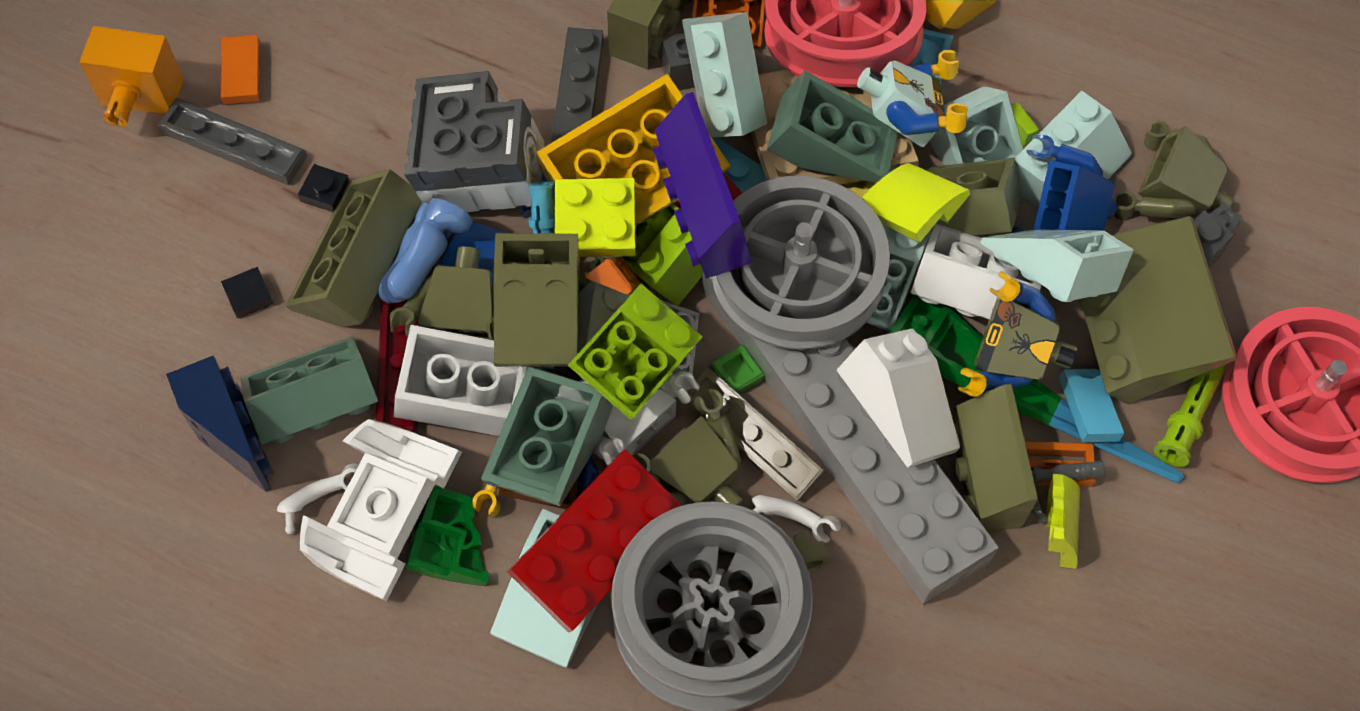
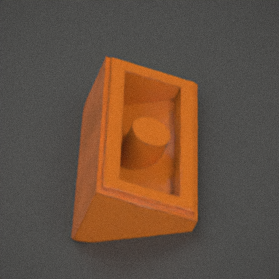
(615, 275)

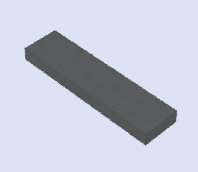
(232, 141)

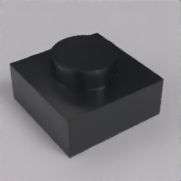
(323, 188)

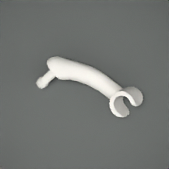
(312, 492)
(793, 511)

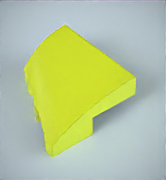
(1063, 519)

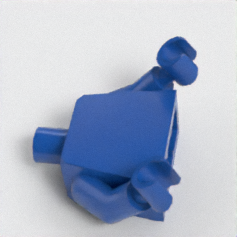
(1073, 190)

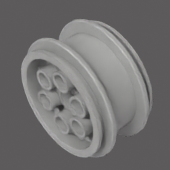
(691, 541)

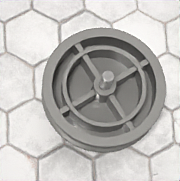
(813, 264)

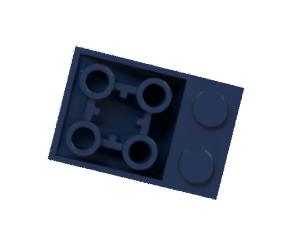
(219, 418)

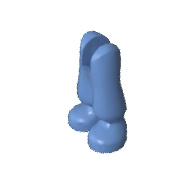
(422, 248)

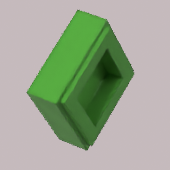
(738, 369)

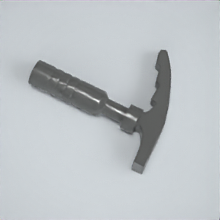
(1073, 471)

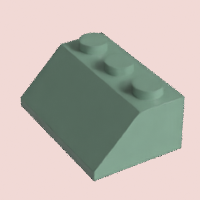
(307, 391)

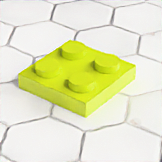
(599, 213)

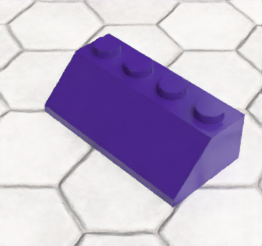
(701, 190)

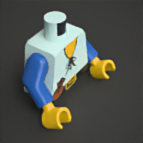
(912, 98)

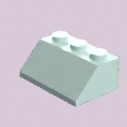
(725, 74)
(1081, 125)

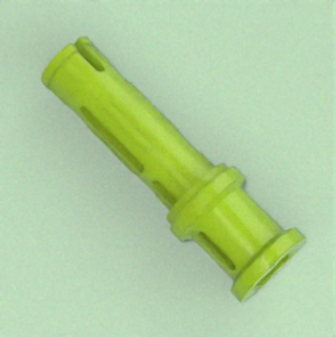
(1187, 423)

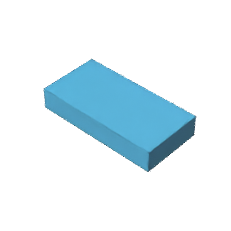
(1091, 405)

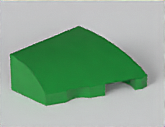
(446, 541)

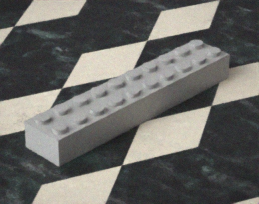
(908, 510)

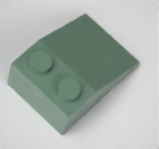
(830, 132)
(547, 436)

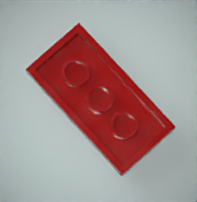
(578, 554)

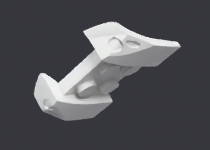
(378, 506)

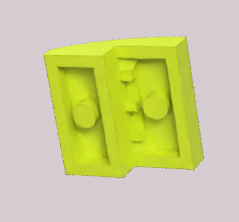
(914, 200)

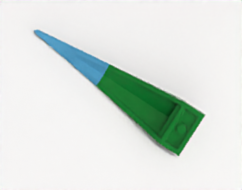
(956, 348)

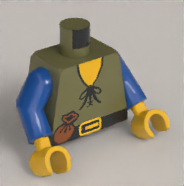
(1017, 340)

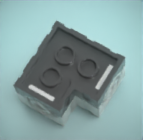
(471, 144)

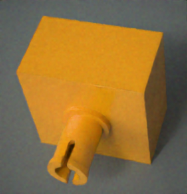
(130, 72)

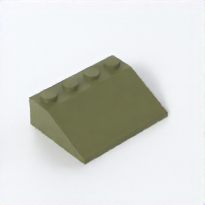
(1162, 318)

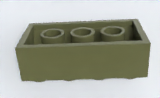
(356, 250)

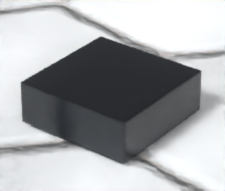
(247, 292)

